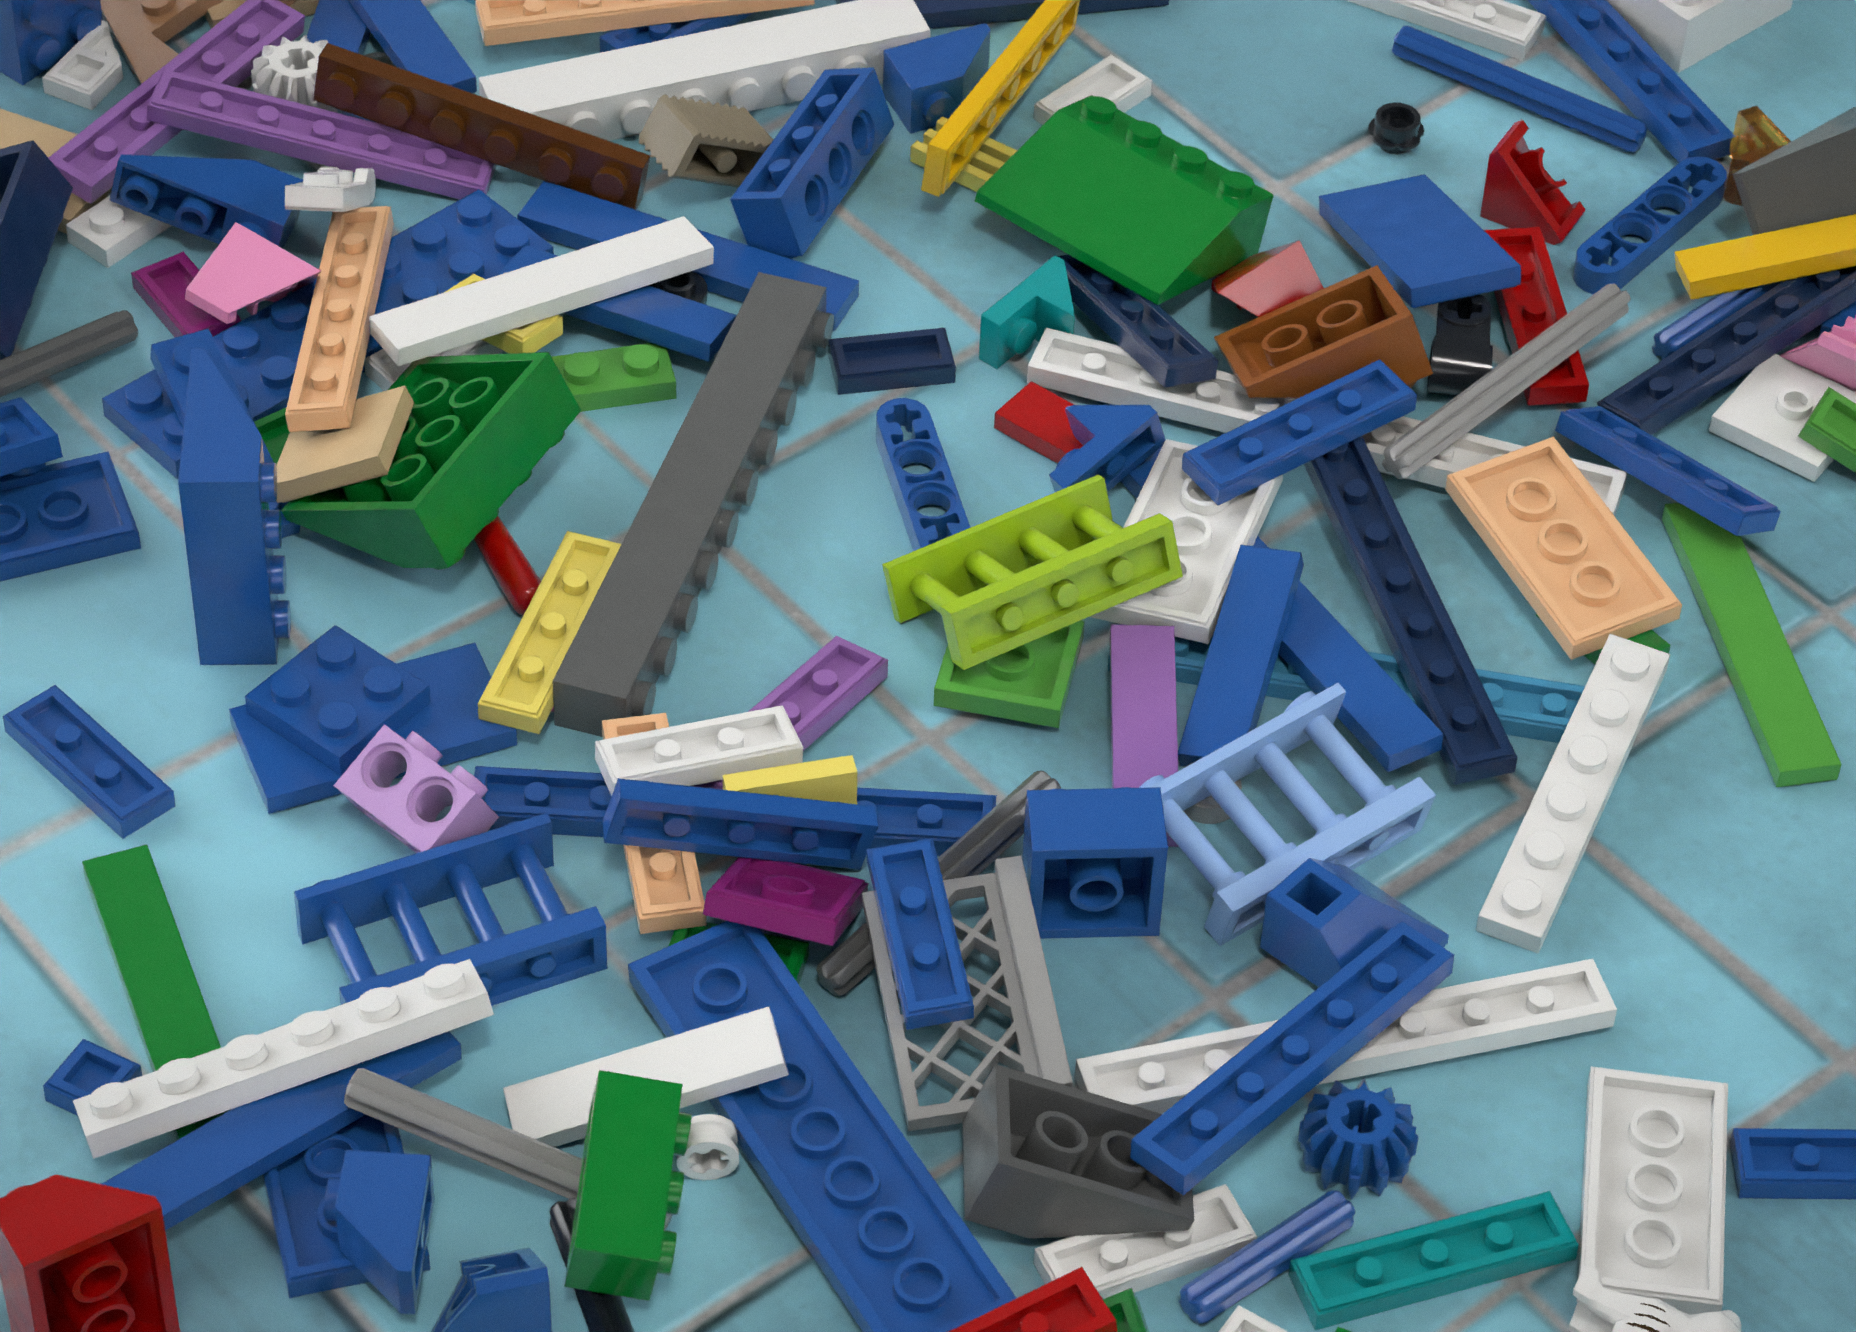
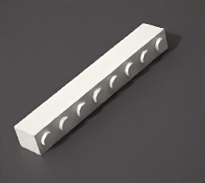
(735, 65)

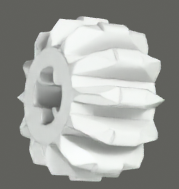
(289, 71)

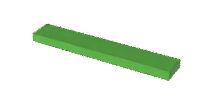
(1753, 649)

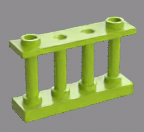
(1032, 571)

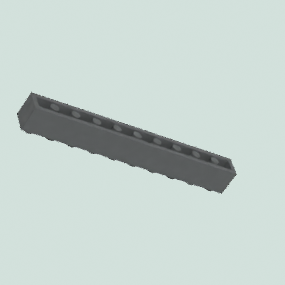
(692, 506)

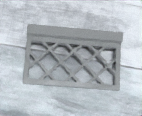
(1026, 988)

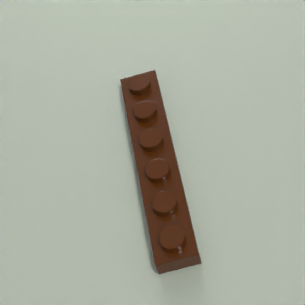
(480, 127)

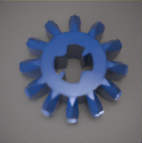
(1358, 1138)

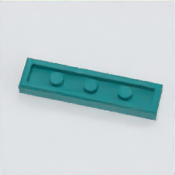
(1432, 1260)

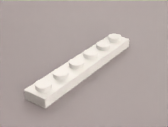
(1572, 794)
(282, 1057)

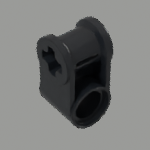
(1461, 345)

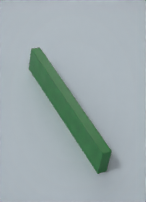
(151, 960)

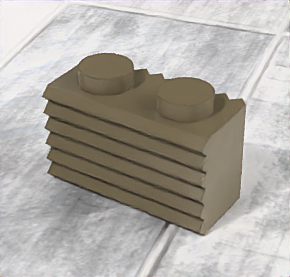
(704, 140)

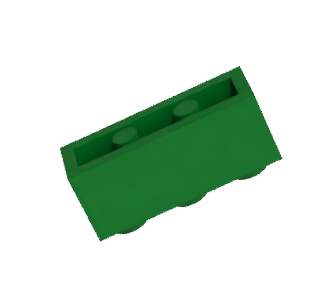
(627, 1186)

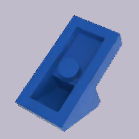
(1112, 440)

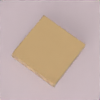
(345, 456)

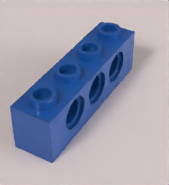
(813, 161)

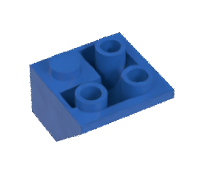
(1328, 917)

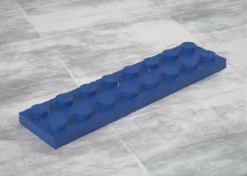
(264, 348)
(827, 1143)

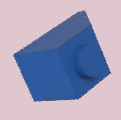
(934, 75)
(384, 1219)

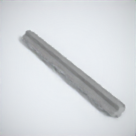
(1505, 381)

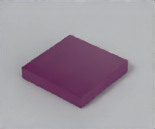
(786, 899)

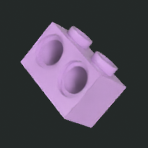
(413, 804)

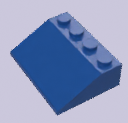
(230, 526)

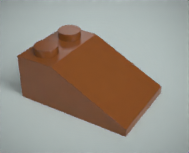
(1326, 339)

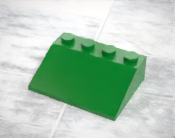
(1129, 200)
(461, 455)

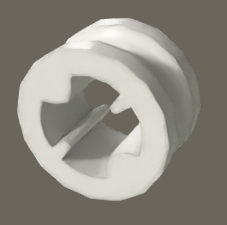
(710, 1148)

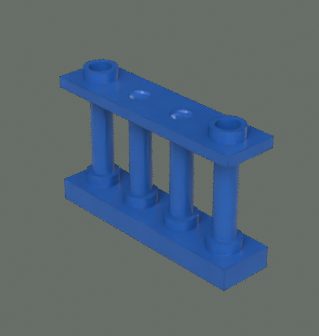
(507, 964)

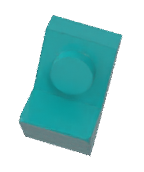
(1026, 312)

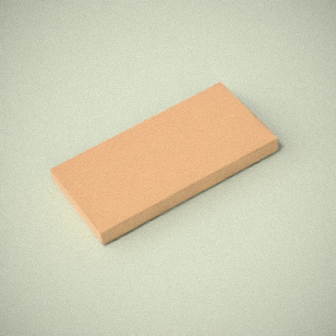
(1563, 547)

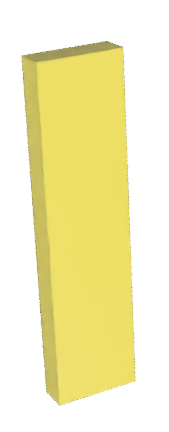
(523, 680)

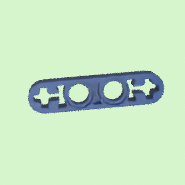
(1640, 219)
(918, 489)

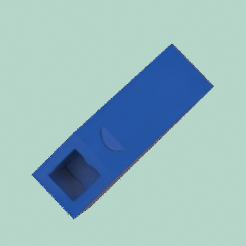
(207, 194)

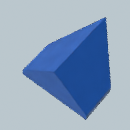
(499, 1295)

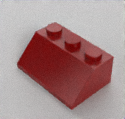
(85, 1259)

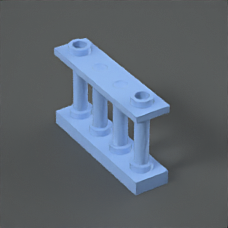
(1349, 841)

